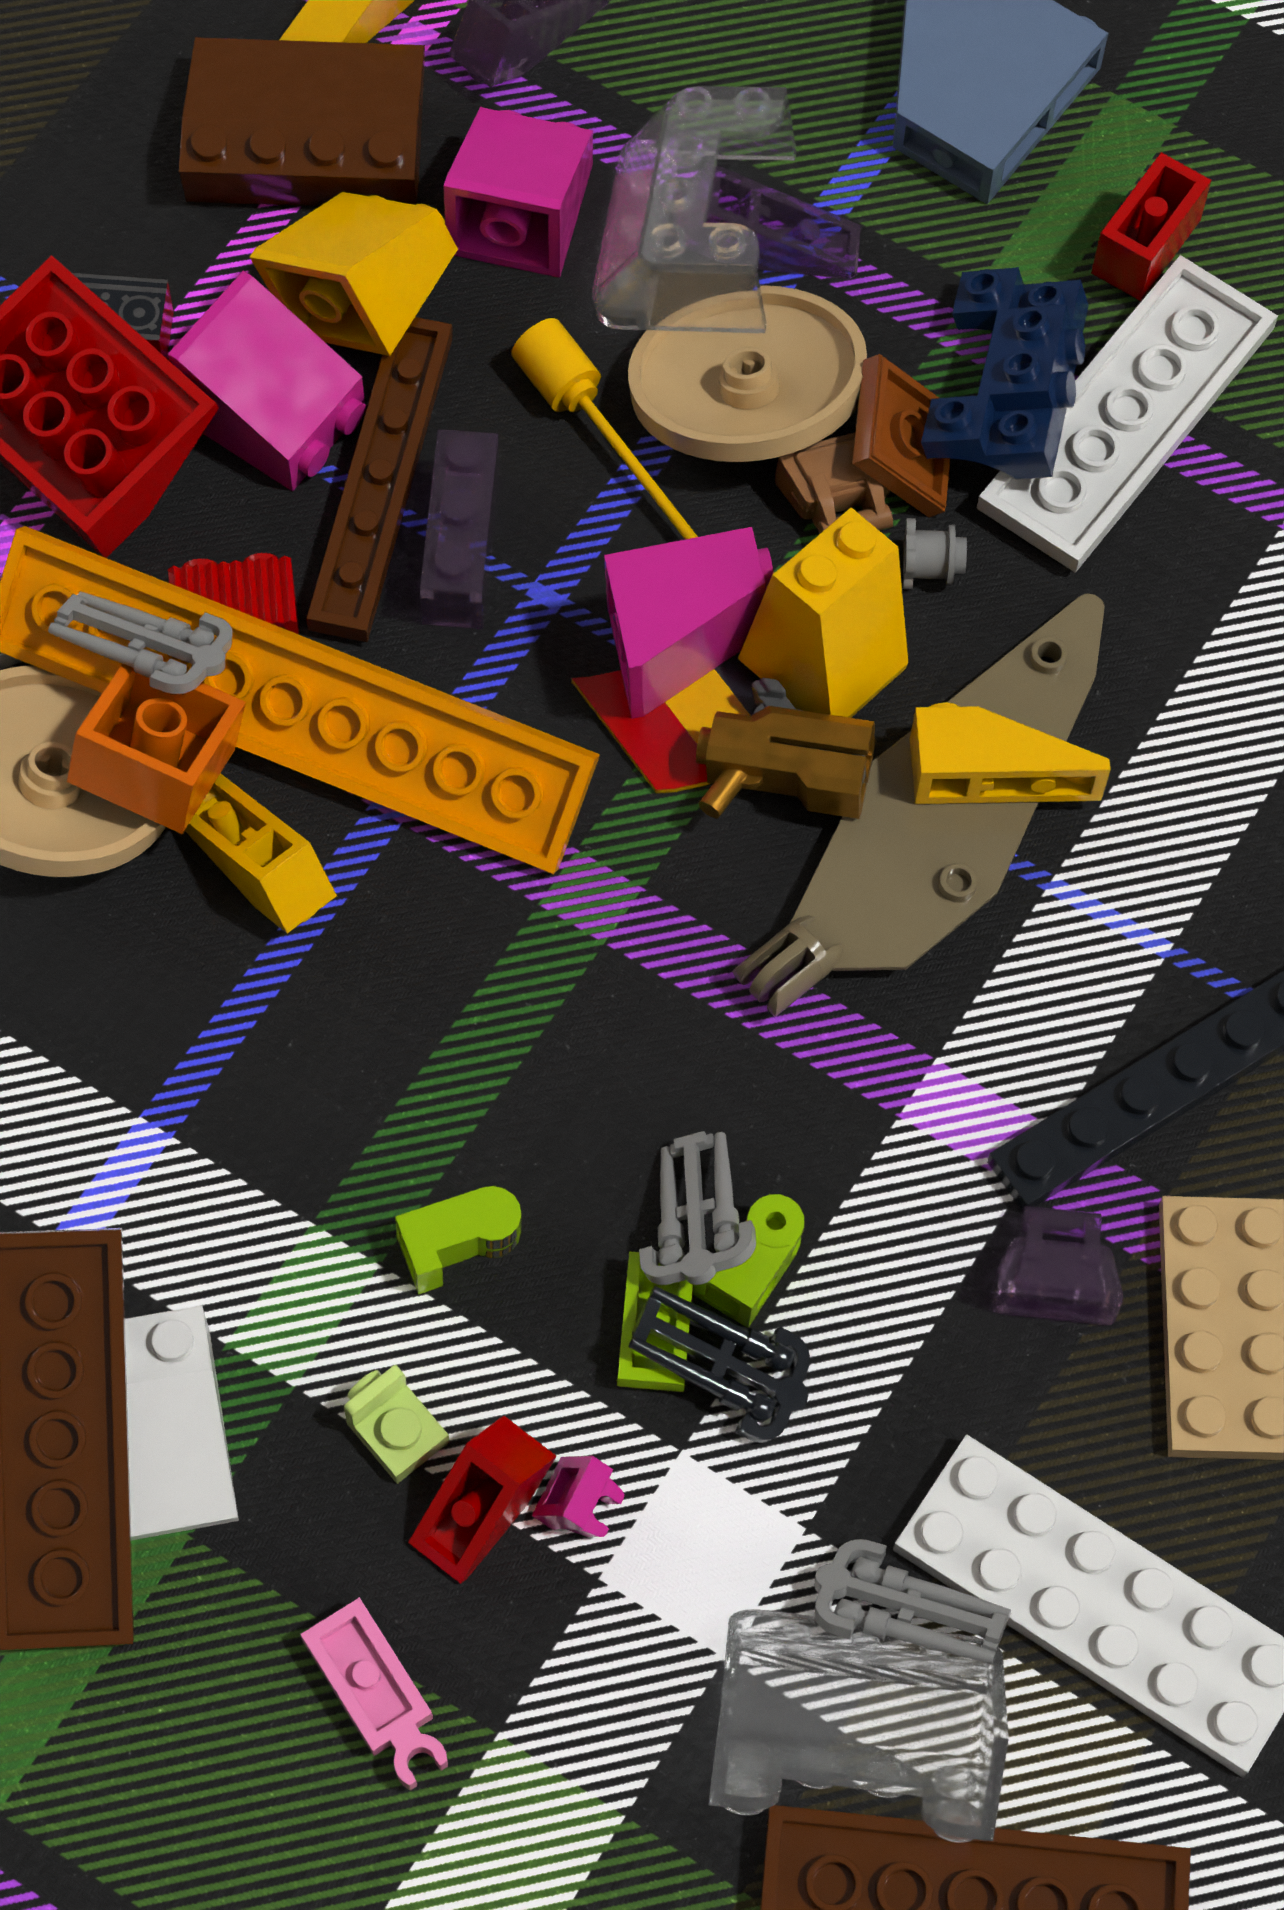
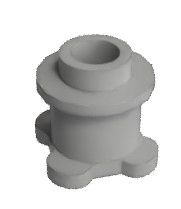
(932, 554)

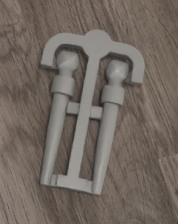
(150, 631)
(732, 1240)
(905, 1594)

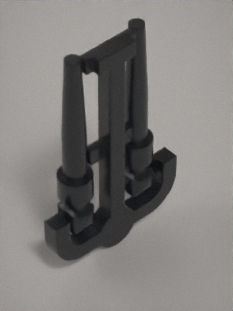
(786, 1394)

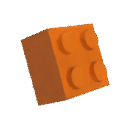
(155, 747)

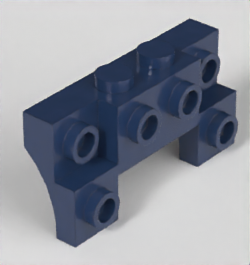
(1025, 376)

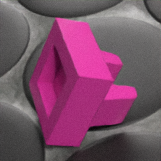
(574, 1493)

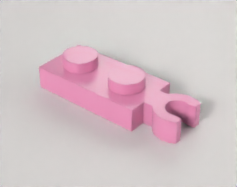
(373, 1687)

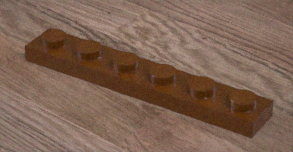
(379, 482)

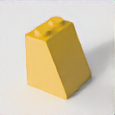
(357, 268)
(833, 620)

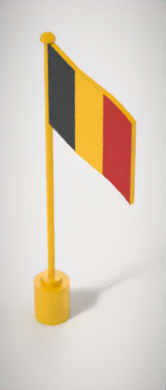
(667, 737)

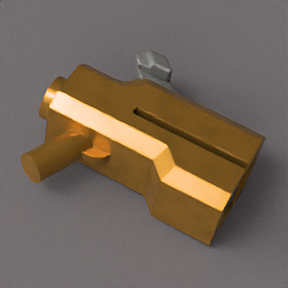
(787, 753)

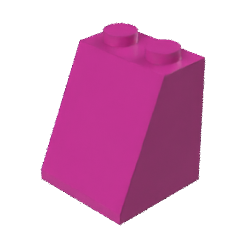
(517, 190)
(274, 380)
(682, 610)

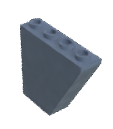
(988, 83)

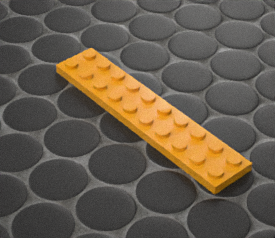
(322, 708)

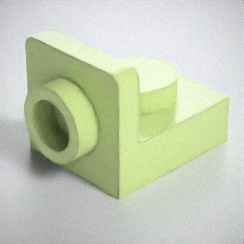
(393, 1422)

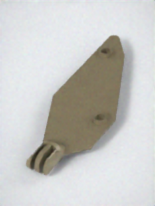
(921, 870)

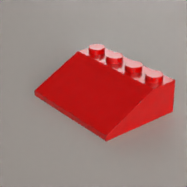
(90, 408)

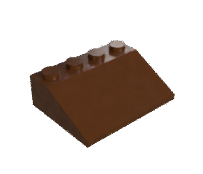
(301, 121)

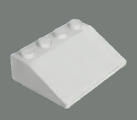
(175, 1426)

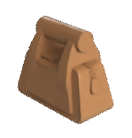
(825, 482)

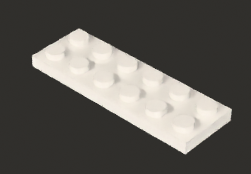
(1133, 411)
(1102, 1604)

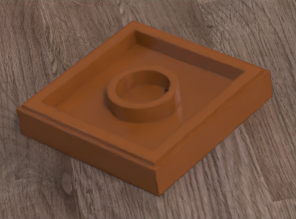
(890, 437)

